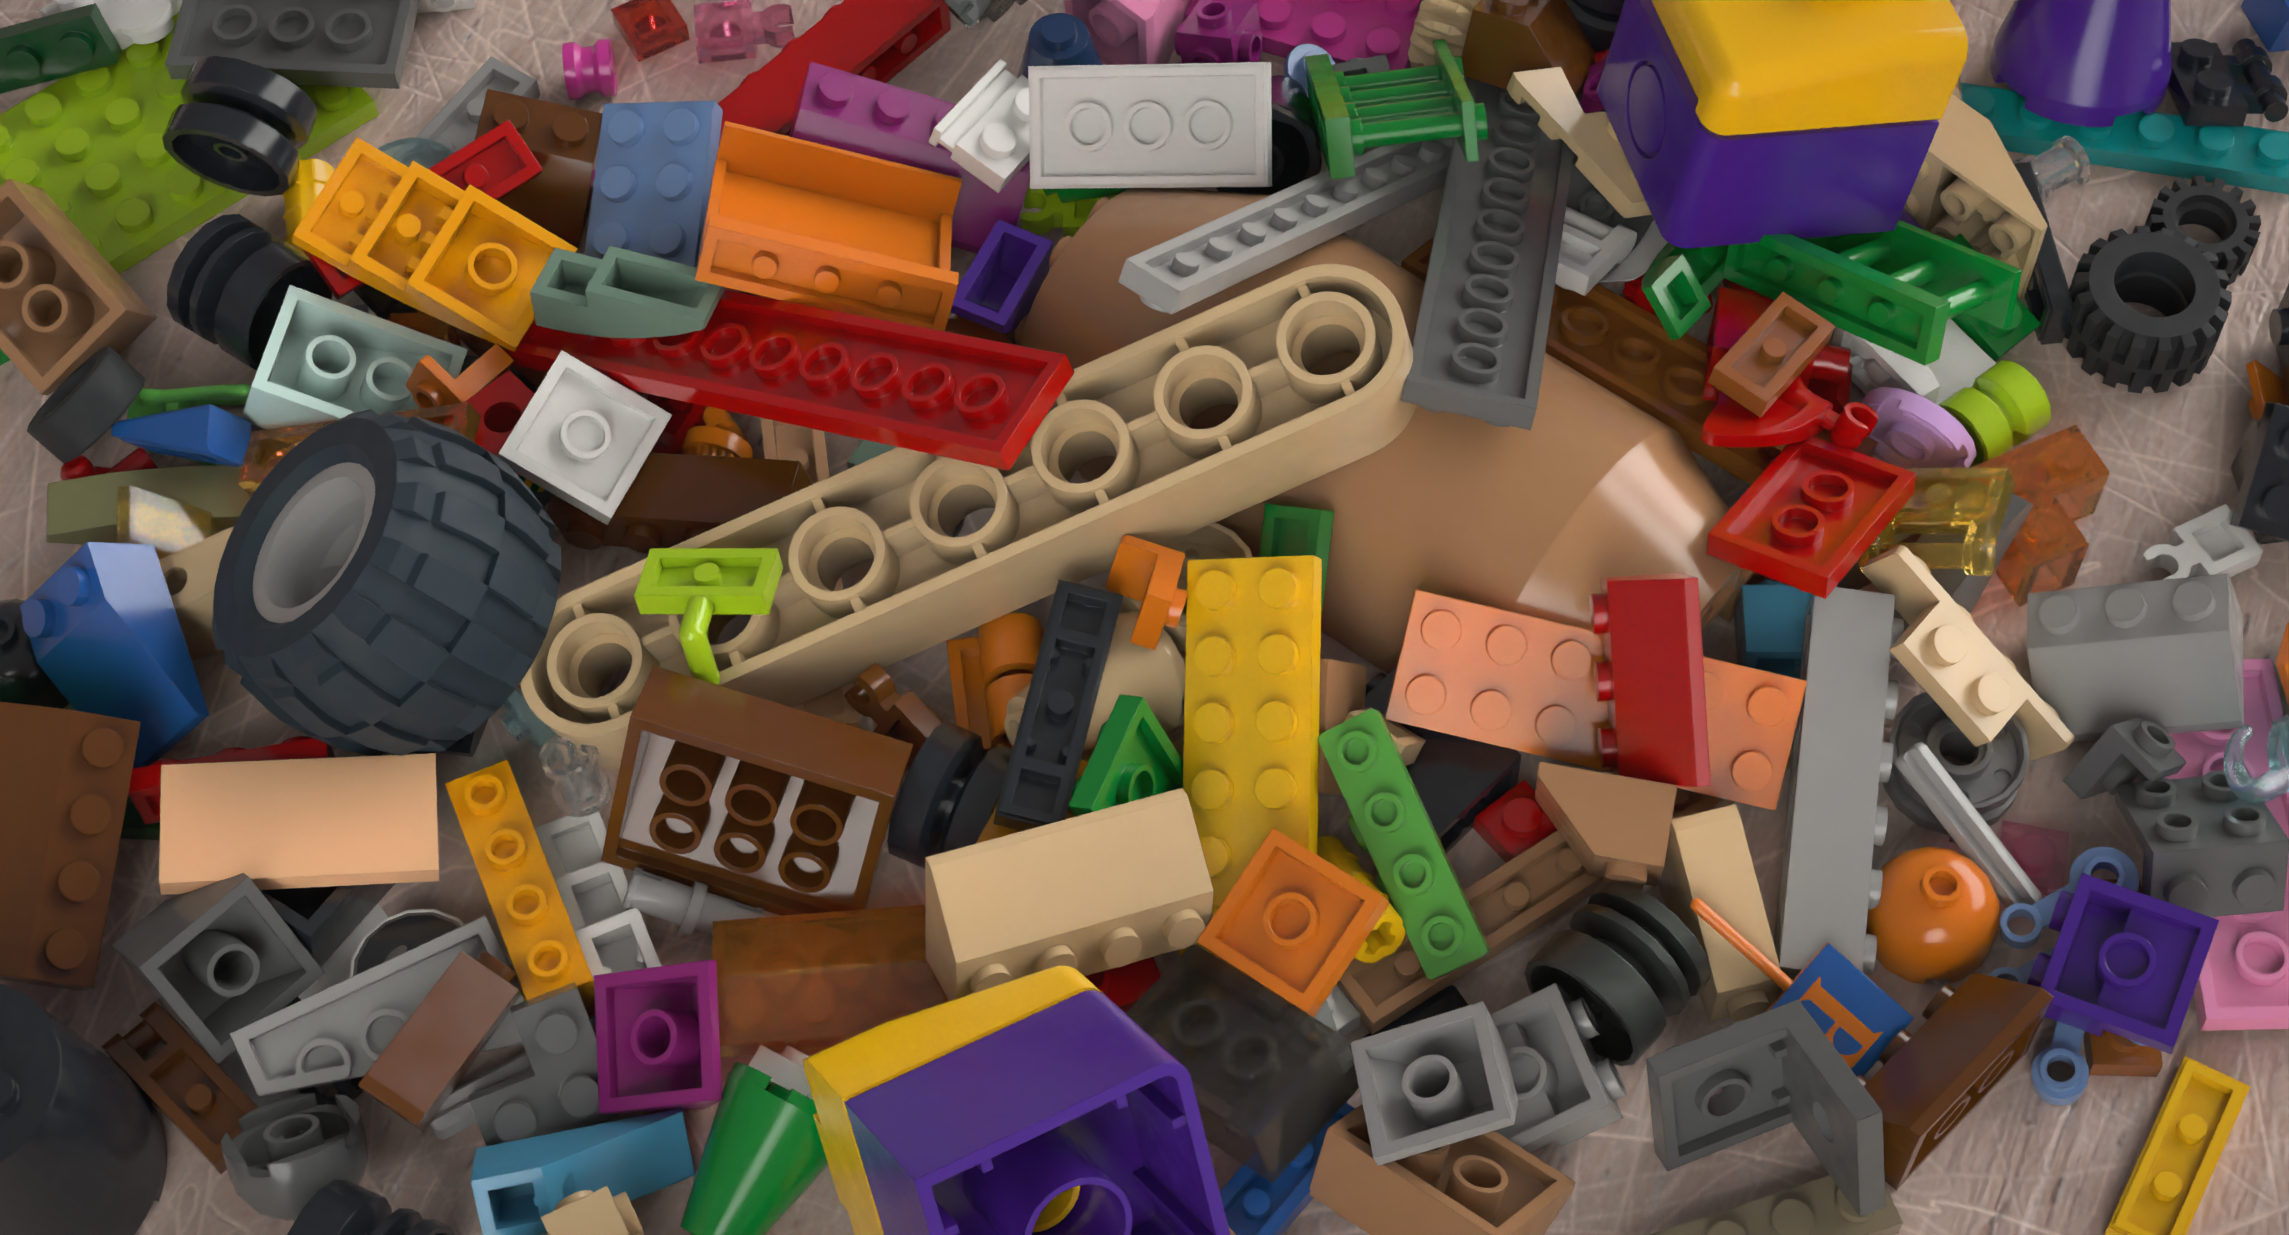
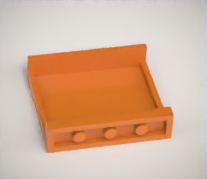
(829, 229)

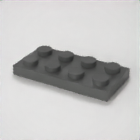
(300, 39)

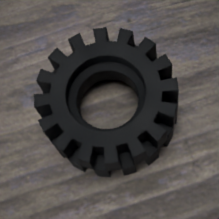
(2212, 209)

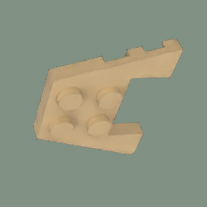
(1584, 133)

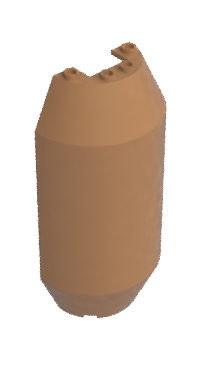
(1452, 499)

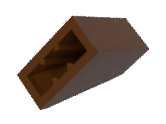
(442, 1038)

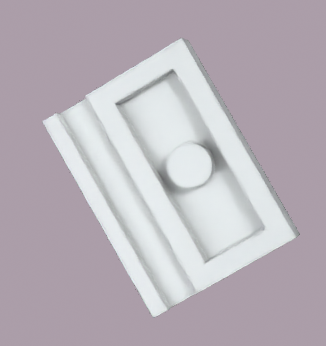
(989, 128)

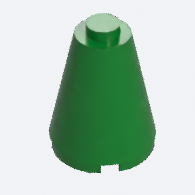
(755, 1158)

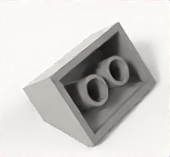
(2140, 652)

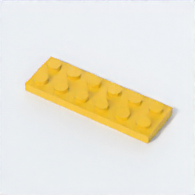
(1251, 707)

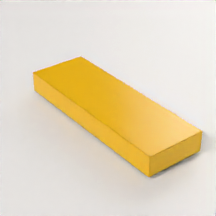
(2179, 1152)

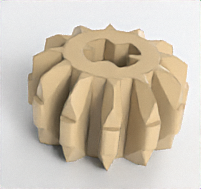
(1439, 21)

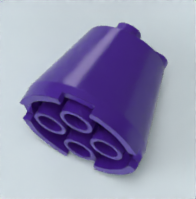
(2085, 57)

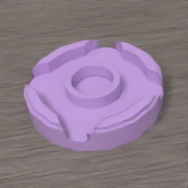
(1917, 431)

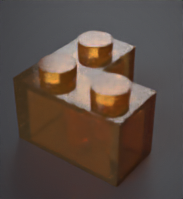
(2065, 485)

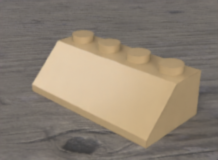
(1068, 895)

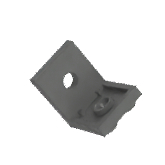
(1769, 1075)

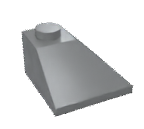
(1434, 1083)

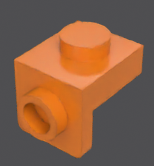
(436, 387)
(1150, 576)

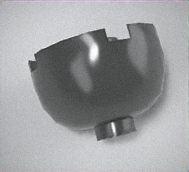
(294, 1151)

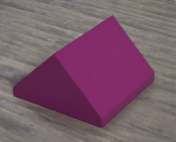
(658, 1038)

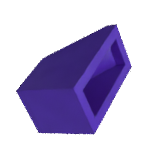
(1003, 278)

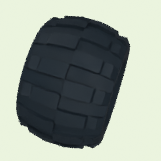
(386, 586)

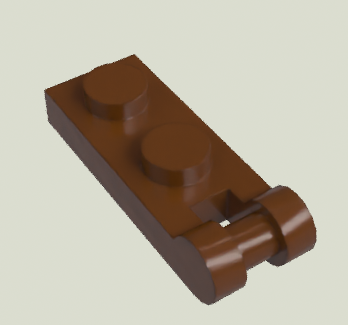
(182, 1082)

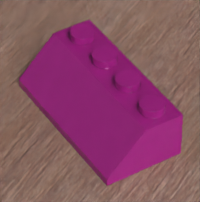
(896, 127)

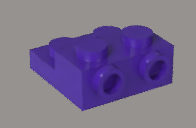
(2123, 962)

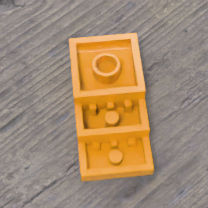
(429, 243)

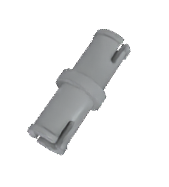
(681, 904)

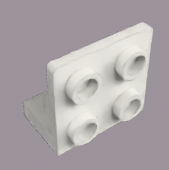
(1878, 367)

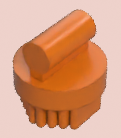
(718, 437)

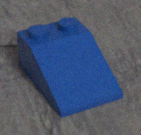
(116, 643)

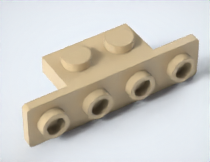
(1958, 662)

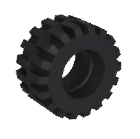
(2156, 273)

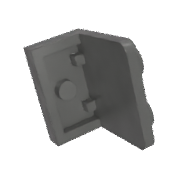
(2206, 845)

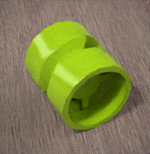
(2000, 409)

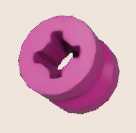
(589, 69)

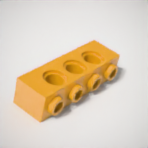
(519, 883)

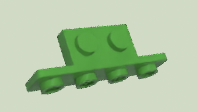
(1403, 844)

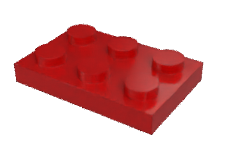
(1811, 515)

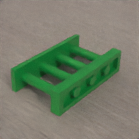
(1392, 108)
(1881, 284)

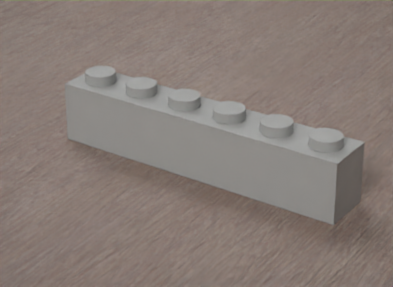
(1836, 780)

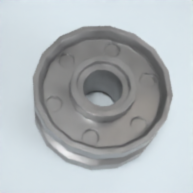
(1987, 780)

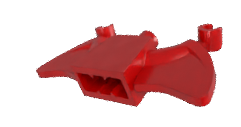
(1798, 411)

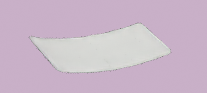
(1640, 258)

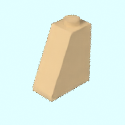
(1713, 863)

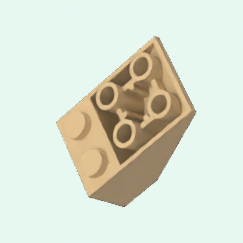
(1977, 191)

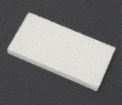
(1150, 125)

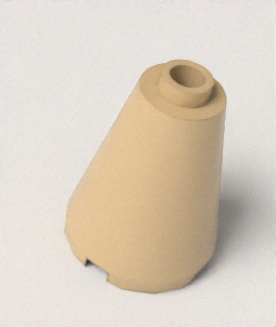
(1128, 671)

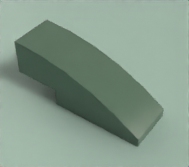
(621, 295)

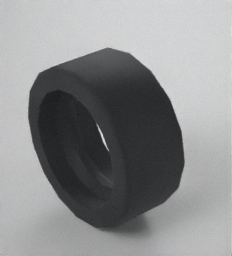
(86, 405)

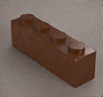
(680, 499)

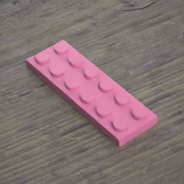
(2248, 960)

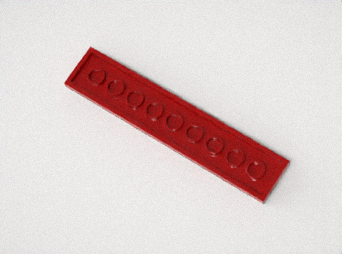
(835, 375)

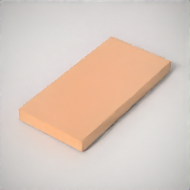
(299, 822)

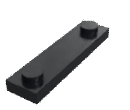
(1058, 707)

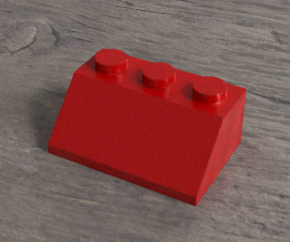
(1652, 678)

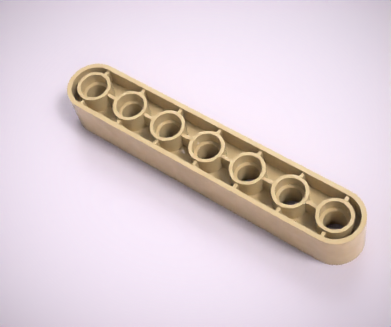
(1042, 526)

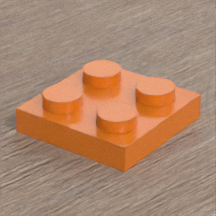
(1293, 922)

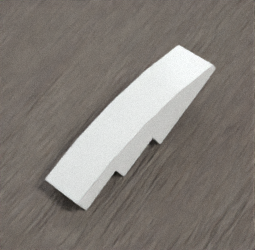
(594, 896)

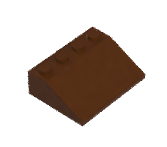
(752, 797)
(59, 838)

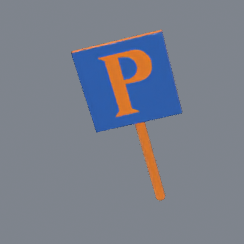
(1835, 993)

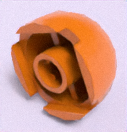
(1934, 915)

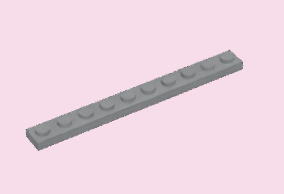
(1283, 225)

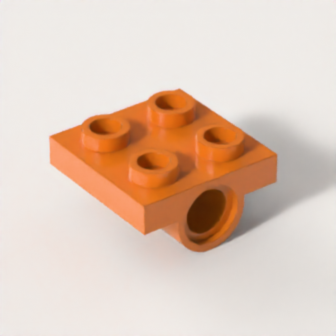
(991, 671)

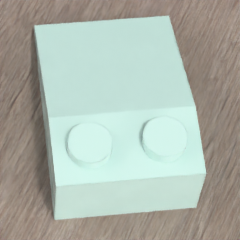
(336, 363)

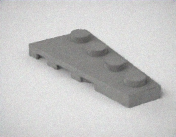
(351, 1023)

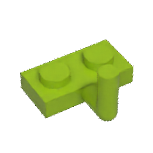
(704, 585)

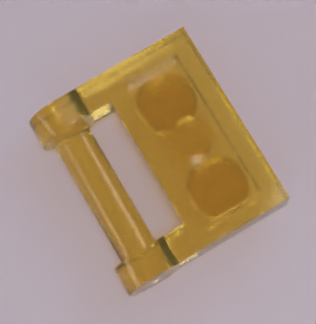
(1952, 503)

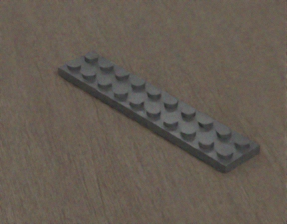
(1492, 270)

